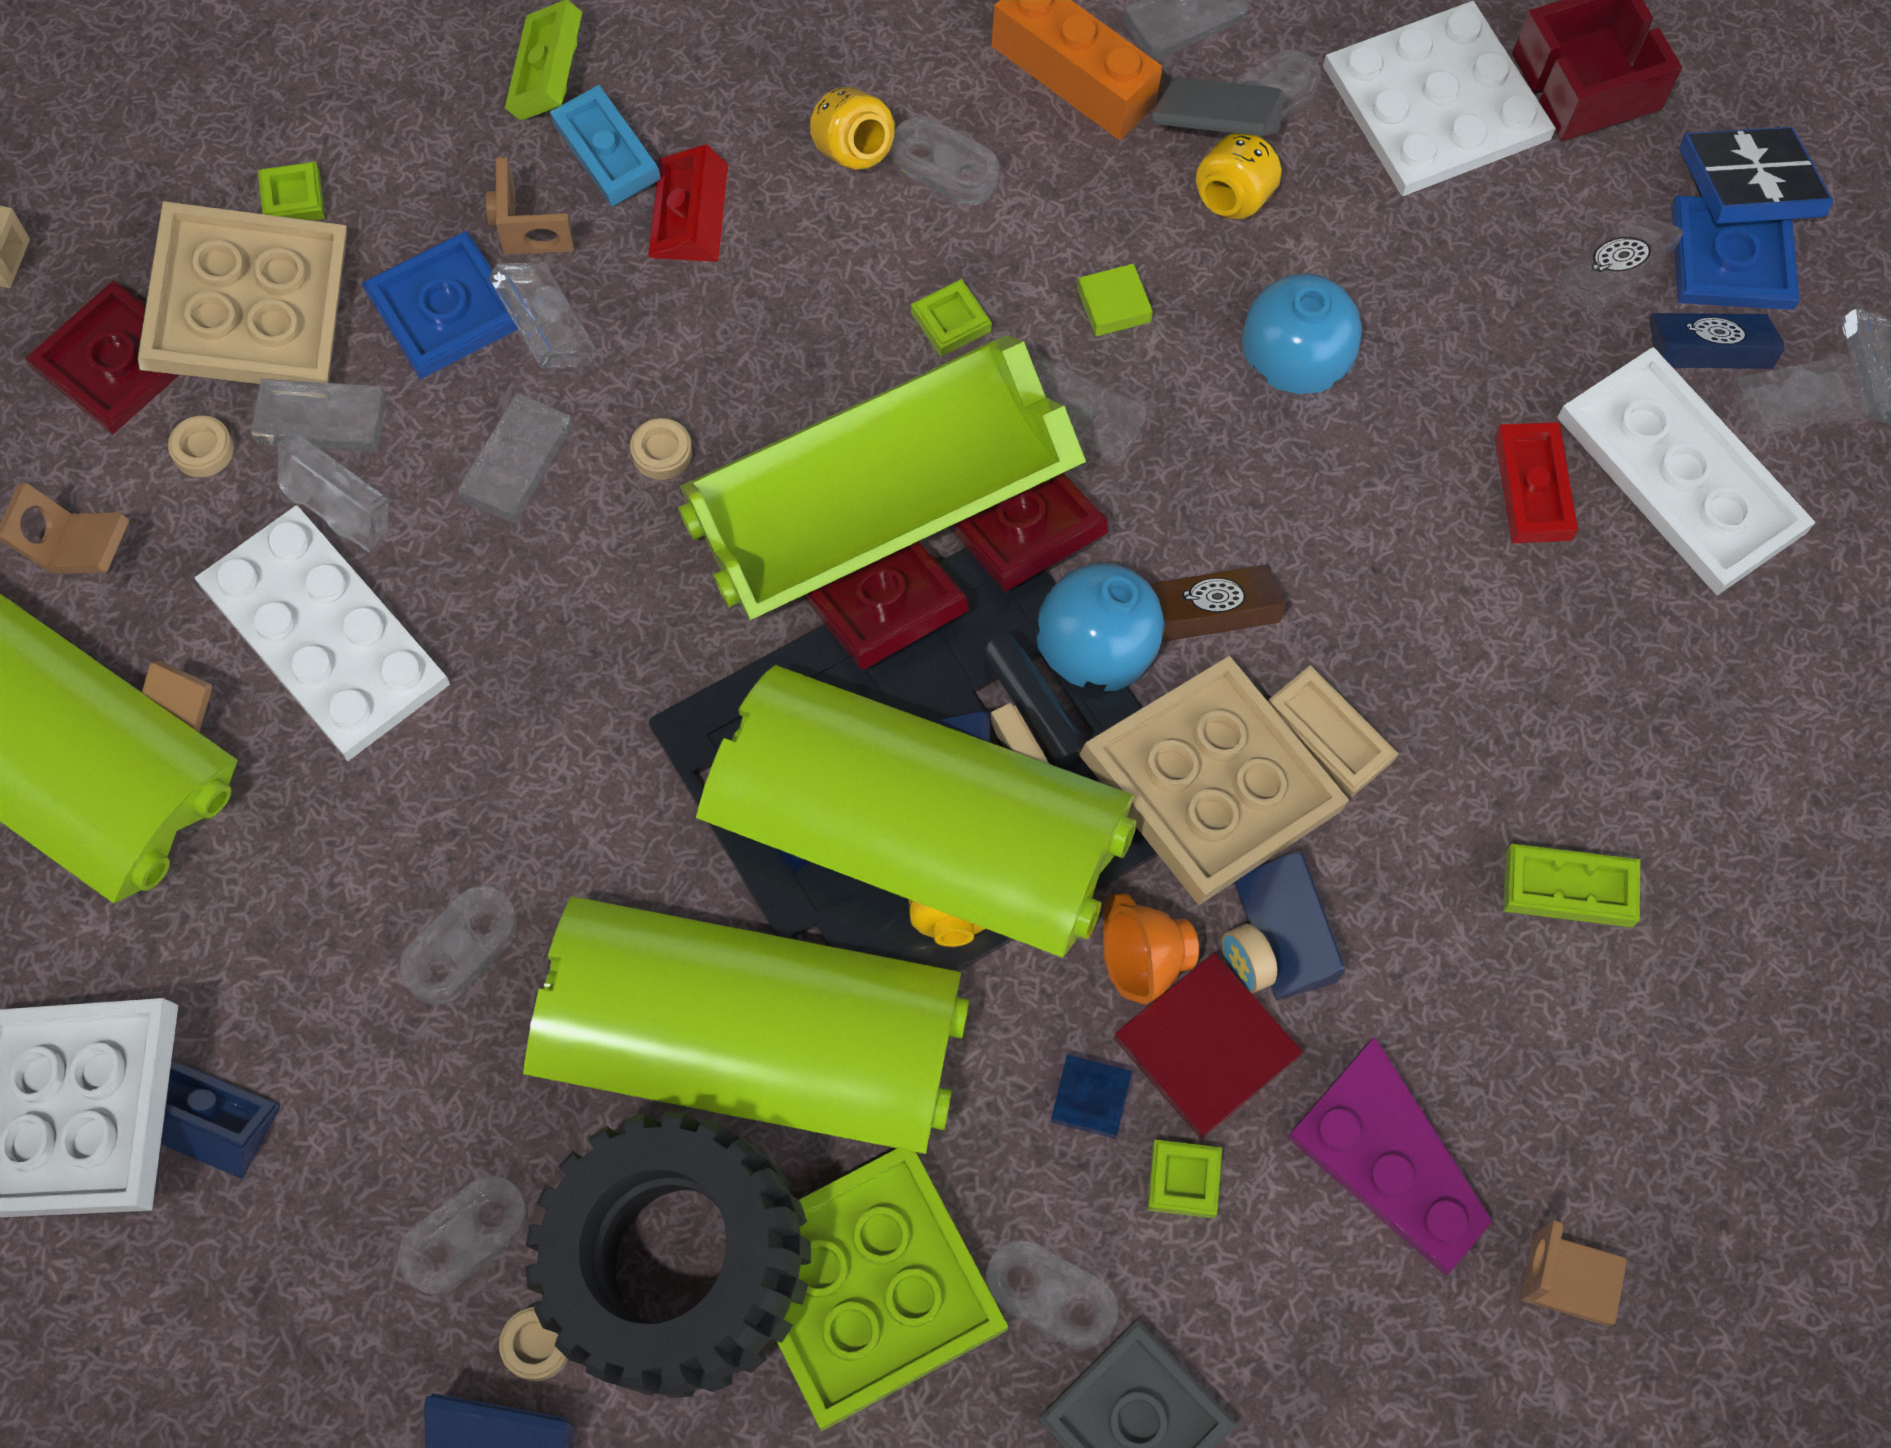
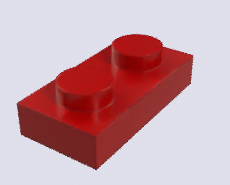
(1535, 482)

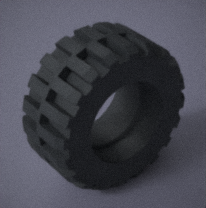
(582, 1240)

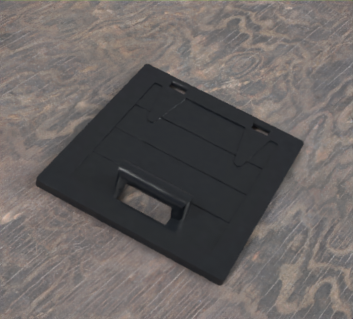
(926, 679)

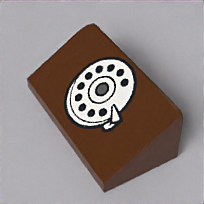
(1219, 602)

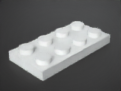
(1685, 470)
(322, 632)

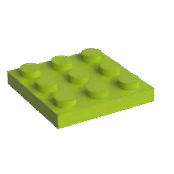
(884, 1290)

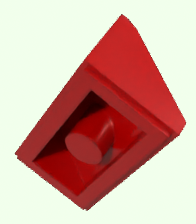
(689, 206)

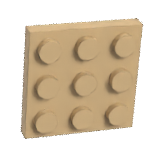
(242, 296)
(1214, 779)

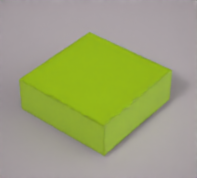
(292, 191)
(1114, 300)
(951, 317)
(1184, 1179)

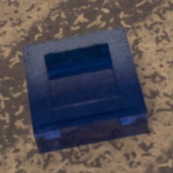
(1091, 1096)

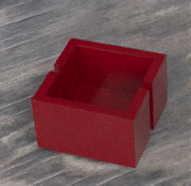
(1584, 58)

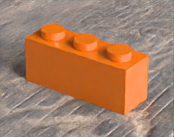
(1079, 60)

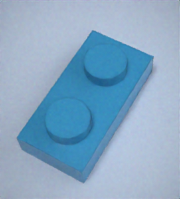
(605, 145)

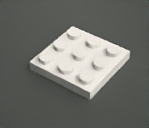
(1438, 98)
(83, 1105)

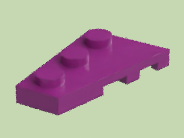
(1392, 1160)

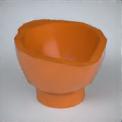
(1145, 948)

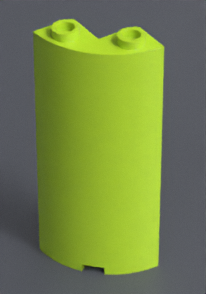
(879, 476)
(96, 764)
(918, 809)
(746, 1024)

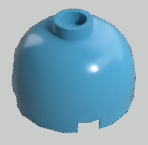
(1302, 333)
(1101, 626)

